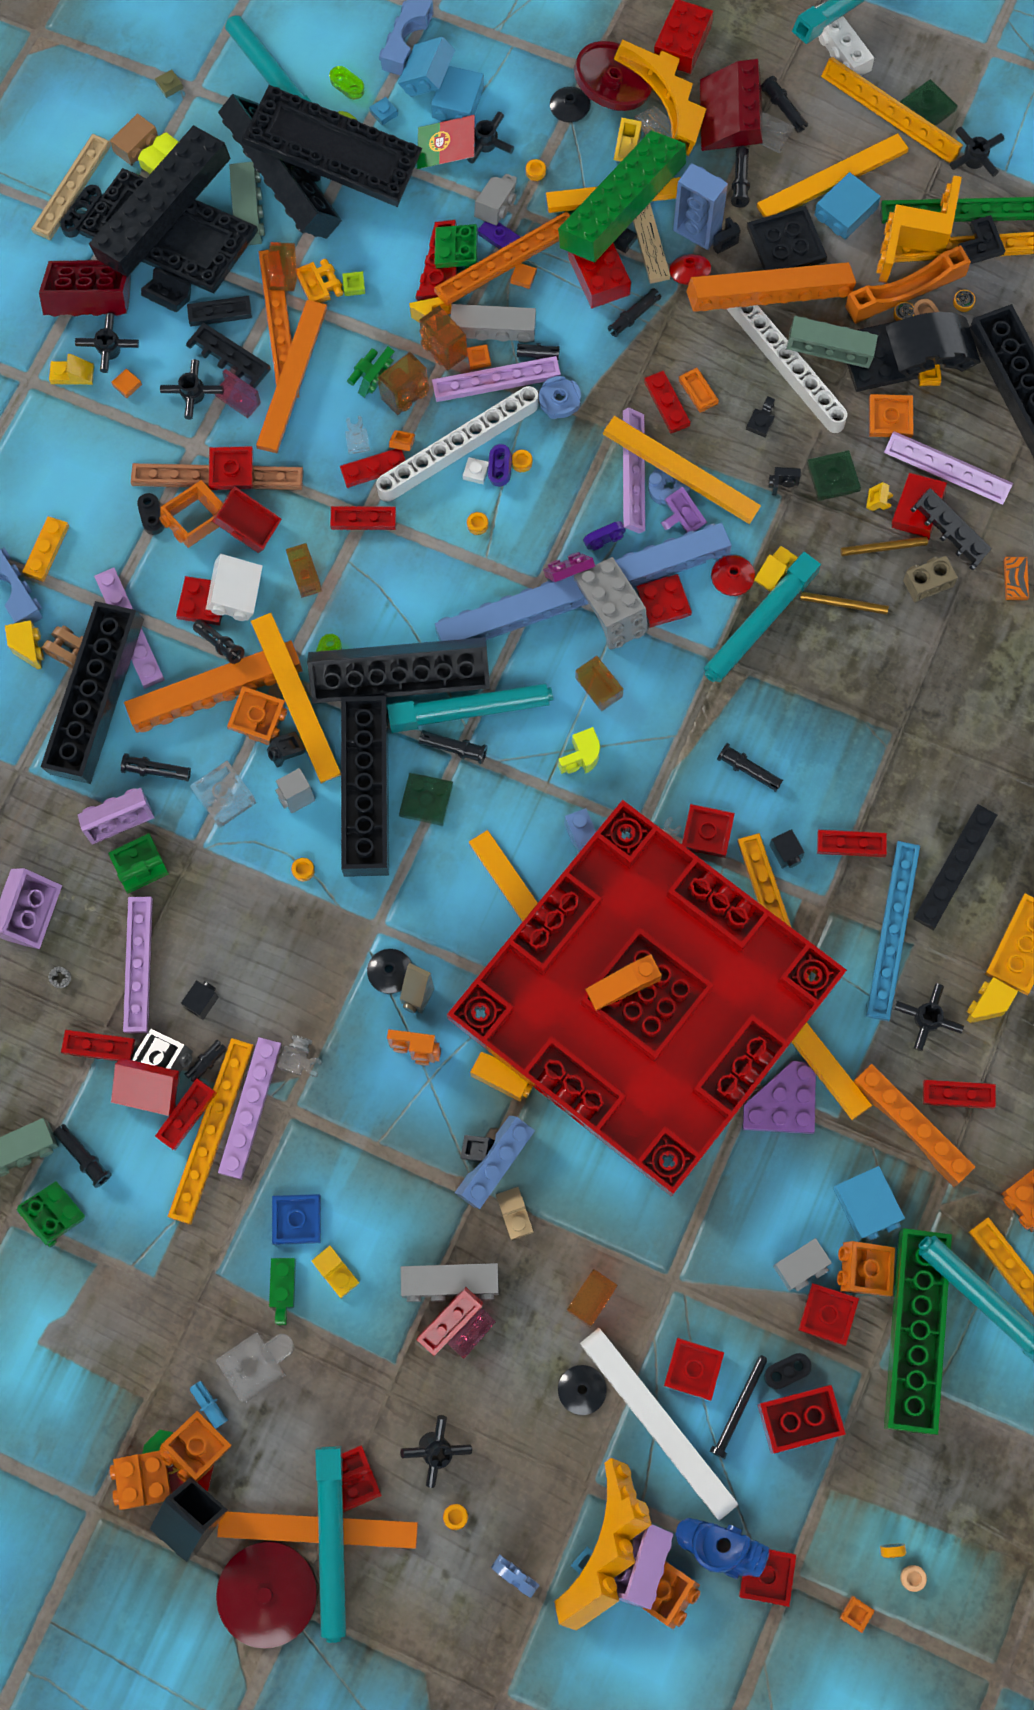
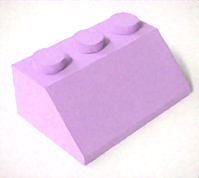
(115, 815)
(27, 907)
(640, 1581)

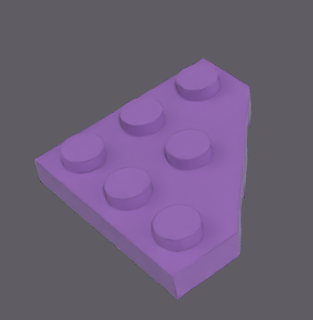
(784, 1103)

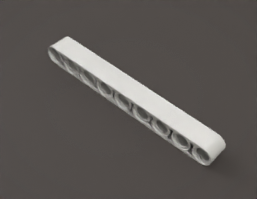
(787, 367)
(454, 452)
(659, 1424)

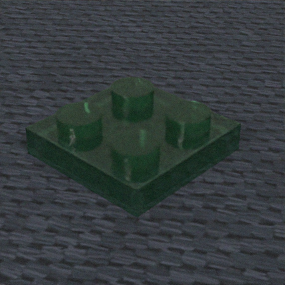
(930, 103)
(833, 475)
(426, 799)

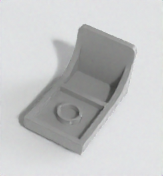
(613, 602)

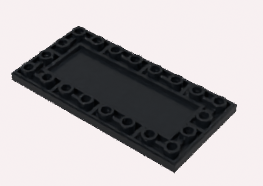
(332, 145)
(196, 248)

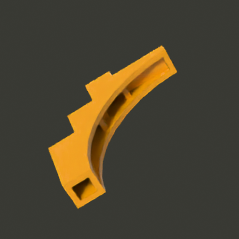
(673, 91)
(500, 1077)
(623, 1520)

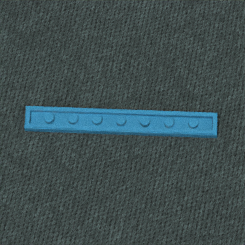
(893, 931)

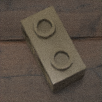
(932, 582)

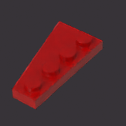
(434, 276)

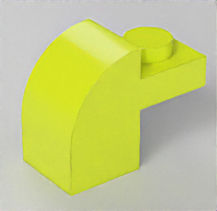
(586, 754)

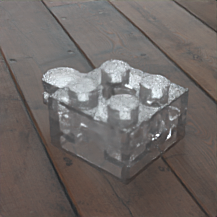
(255, 1364)

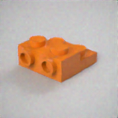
(257, 715)
(422, 1047)
(1021, 1199)
(866, 1268)
(194, 1448)
(140, 1480)
(673, 1597)

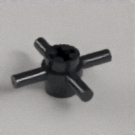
(487, 138)
(977, 152)
(107, 336)
(191, 389)
(937, 1014)
(435, 1450)

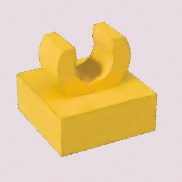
(878, 497)

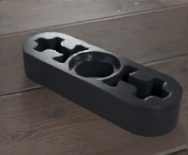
(81, 202)

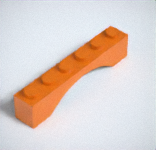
(877, 299)
(928, 1138)

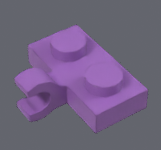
(683, 512)

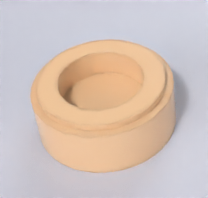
(913, 1578)

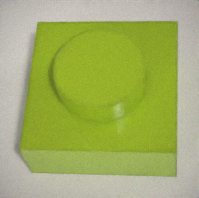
(353, 283)

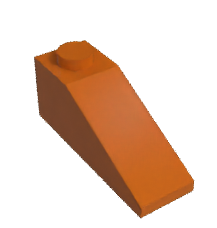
(624, 982)

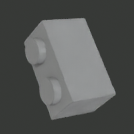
(294, 791)
(802, 1265)

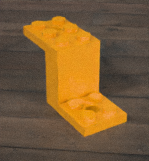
(918, 229)

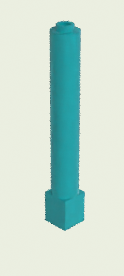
(814, 20)
(260, 56)
(796, 580)
(409, 716)
(979, 1293)
(331, 1543)

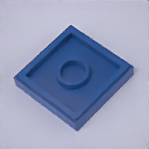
(296, 1219)

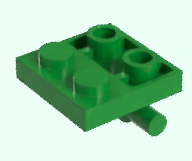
(456, 246)
(371, 372)
(138, 863)
(50, 1213)

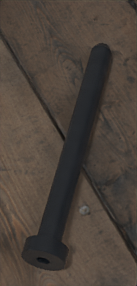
(738, 1410)

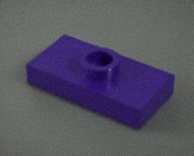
(497, 235)

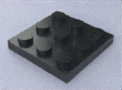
(787, 240)
(883, 367)

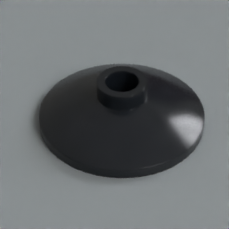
(569, 110)
(388, 982)
(579, 1403)

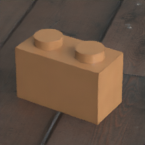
(133, 139)

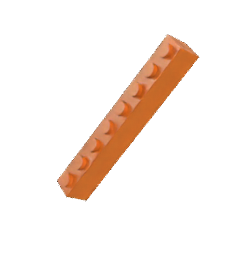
(770, 286)
(203, 690)

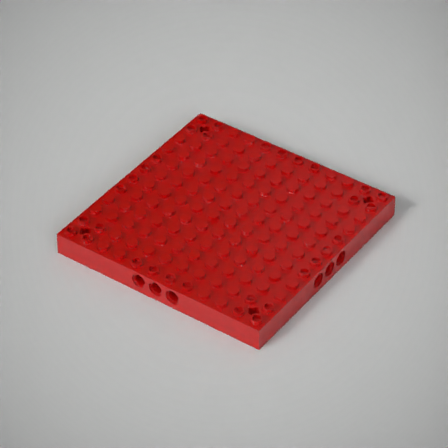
(671, 1059)

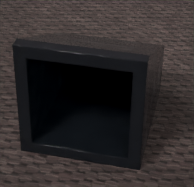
(187, 1519)

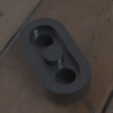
(150, 512)
(787, 1371)

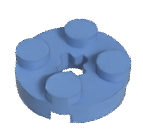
(564, 387)
(656, 487)
(515, 1576)

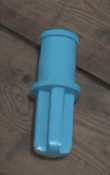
(208, 1404)

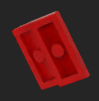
(358, 1479)

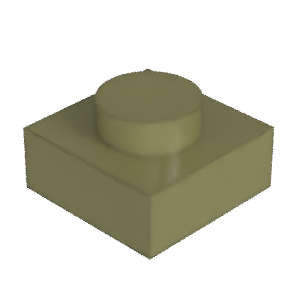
(168, 83)

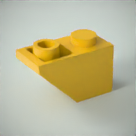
(23, 642)
(993, 1002)

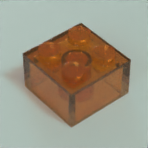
(443, 338)
(403, 383)

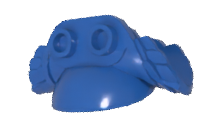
(701, 1540)

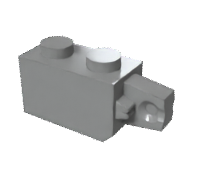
(496, 199)

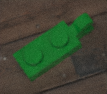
(282, 1287)

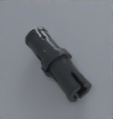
(537, 351)
(205, 1061)

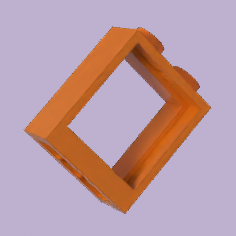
(196, 492)

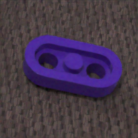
(499, 467)
(606, 534)

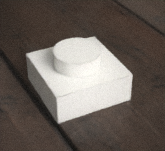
(475, 470)

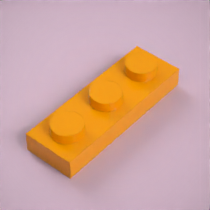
(45, 549)

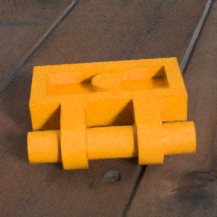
(313, 285)

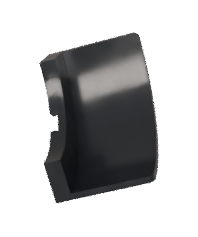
(931, 341)

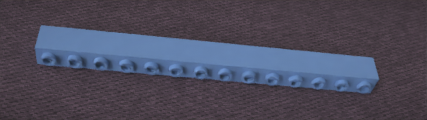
(564, 595)

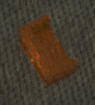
(282, 266)
(303, 570)
(599, 683)
(592, 1298)

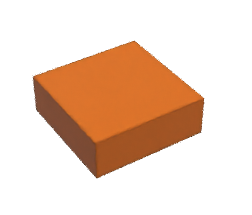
(523, 275)
(478, 357)
(126, 383)
(402, 440)
(857, 1614)

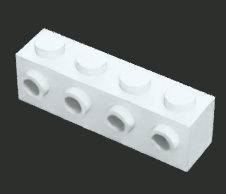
(846, 46)

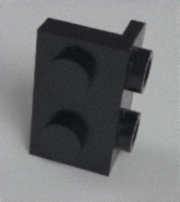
(167, 290)

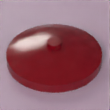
(608, 80)
(266, 1595)

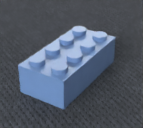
(699, 206)

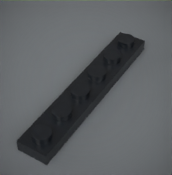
(955, 867)

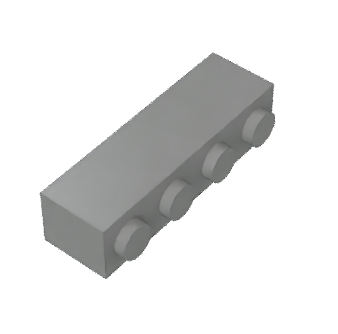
(495, 322)
(449, 1281)

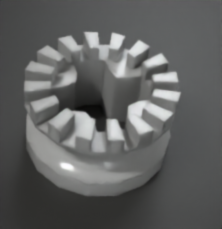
(54, 973)
(301, 1044)

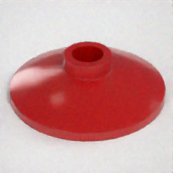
(689, 266)
(733, 584)

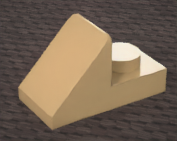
(514, 1213)

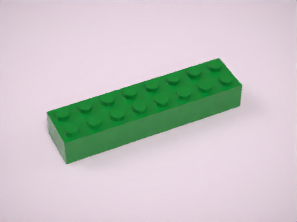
(622, 196)
(916, 1338)

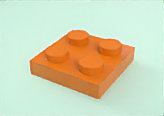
(890, 414)

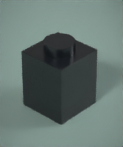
(787, 849)
(200, 999)

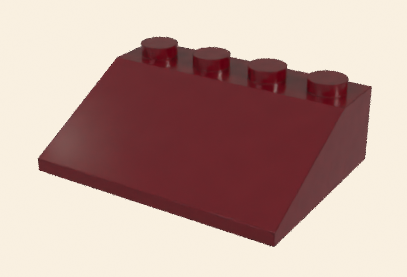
(732, 106)
(83, 289)

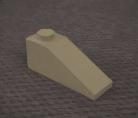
(416, 989)

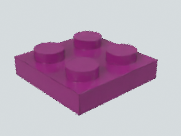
(575, 564)

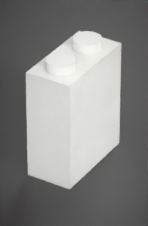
(234, 587)

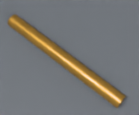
(884, 546)
(841, 602)

